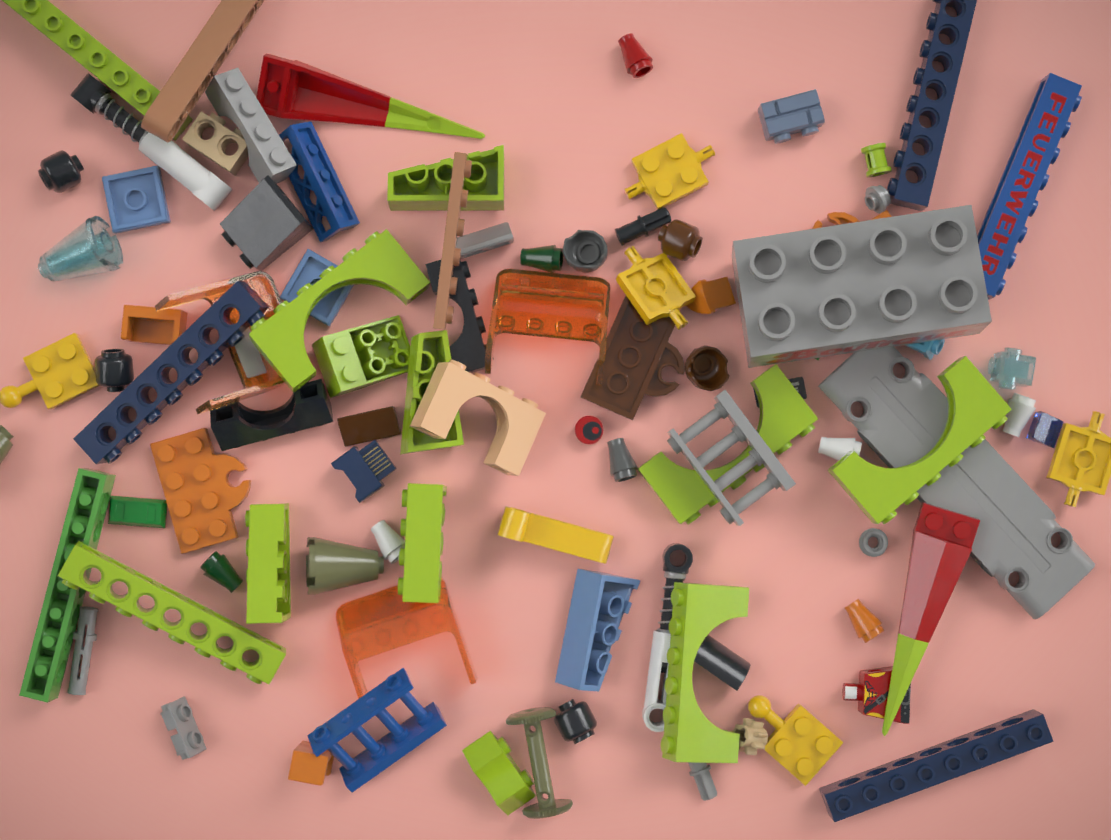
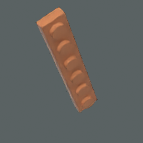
(453, 228)

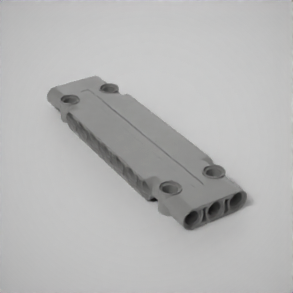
(1015, 528)

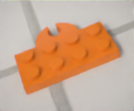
(199, 489)

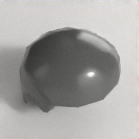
(585, 251)

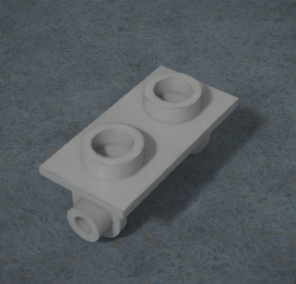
(188, 739)

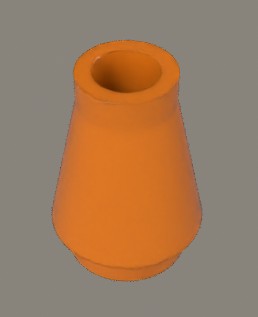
(864, 621)

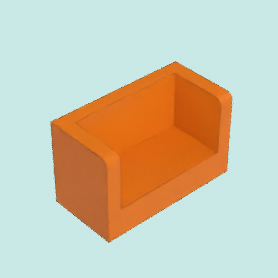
(152, 326)
(307, 767)

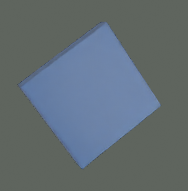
(136, 199)
(308, 272)

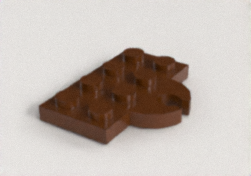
(634, 363)

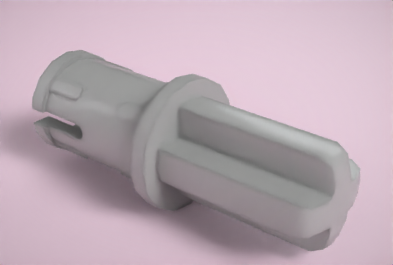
(703, 780)

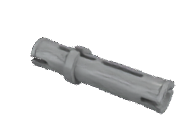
(87, 616)

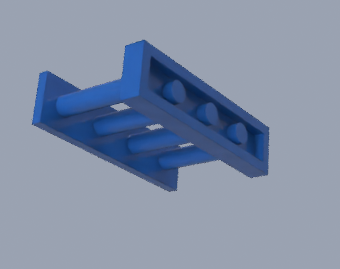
(389, 748)

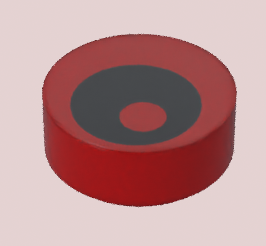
(589, 430)

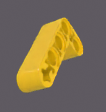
(555, 534)

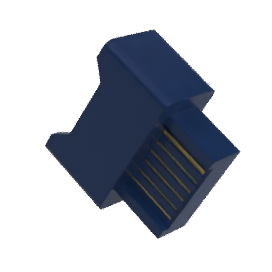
(365, 468)

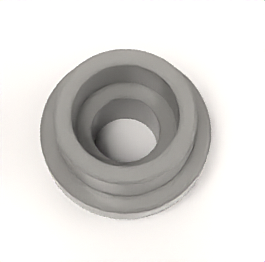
(877, 198)
(881, 545)

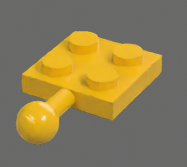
(57, 371)
(798, 741)

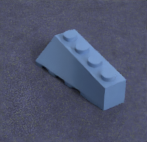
(593, 627)

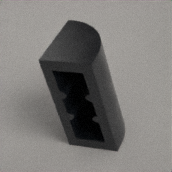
(722, 662)

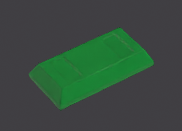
(137, 512)

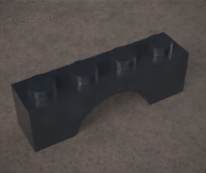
(469, 347)
(239, 425)

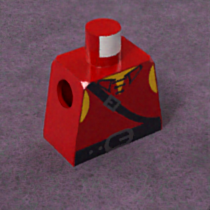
(873, 694)

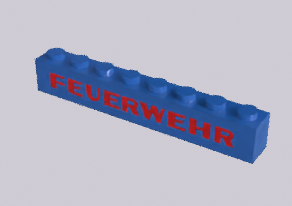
(1024, 177)

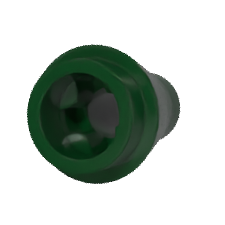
(543, 258)
(221, 571)

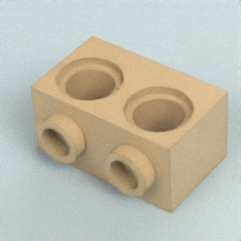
(216, 146)

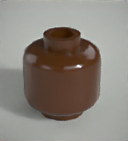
(680, 240)

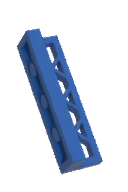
(321, 179)

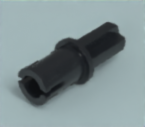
(643, 226)

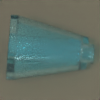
(82, 253)

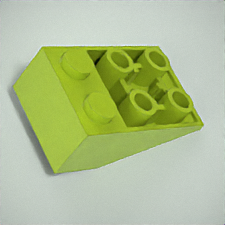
(362, 355)

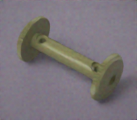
(539, 763)

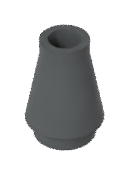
(621, 462)

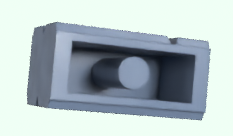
(791, 116)

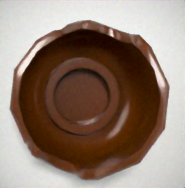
(707, 368)

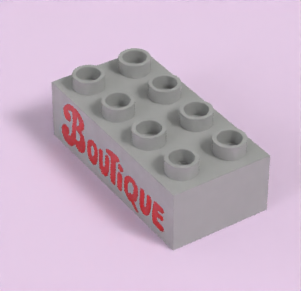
(860, 286)

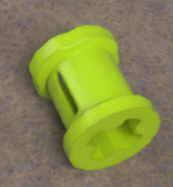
(876, 160)

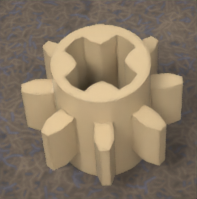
(752, 736)

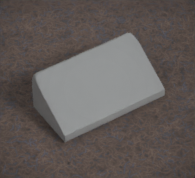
(485, 240)

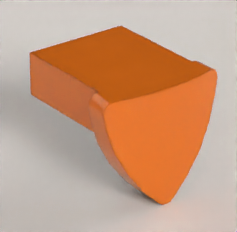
(711, 296)

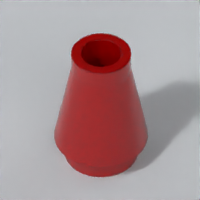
(636, 58)

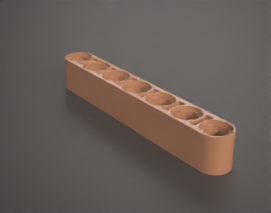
(198, 67)

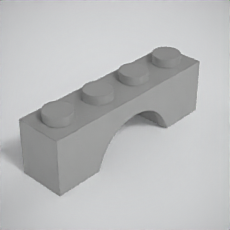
(235, 99)

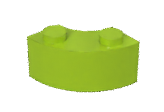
(499, 772)

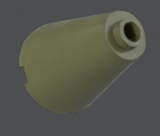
(339, 565)

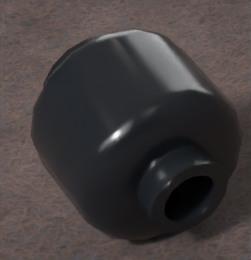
(60, 171)
(114, 369)
(575, 721)

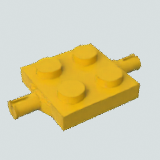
(669, 171)
(655, 288)
(1082, 459)

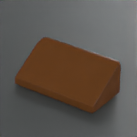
(369, 426)

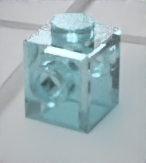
(1011, 369)

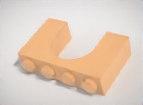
(516, 418)

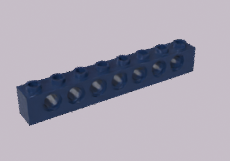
(918, 194)
(95, 437)
(935, 765)

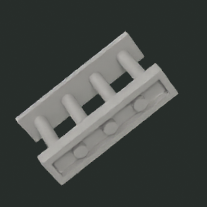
(758, 455)

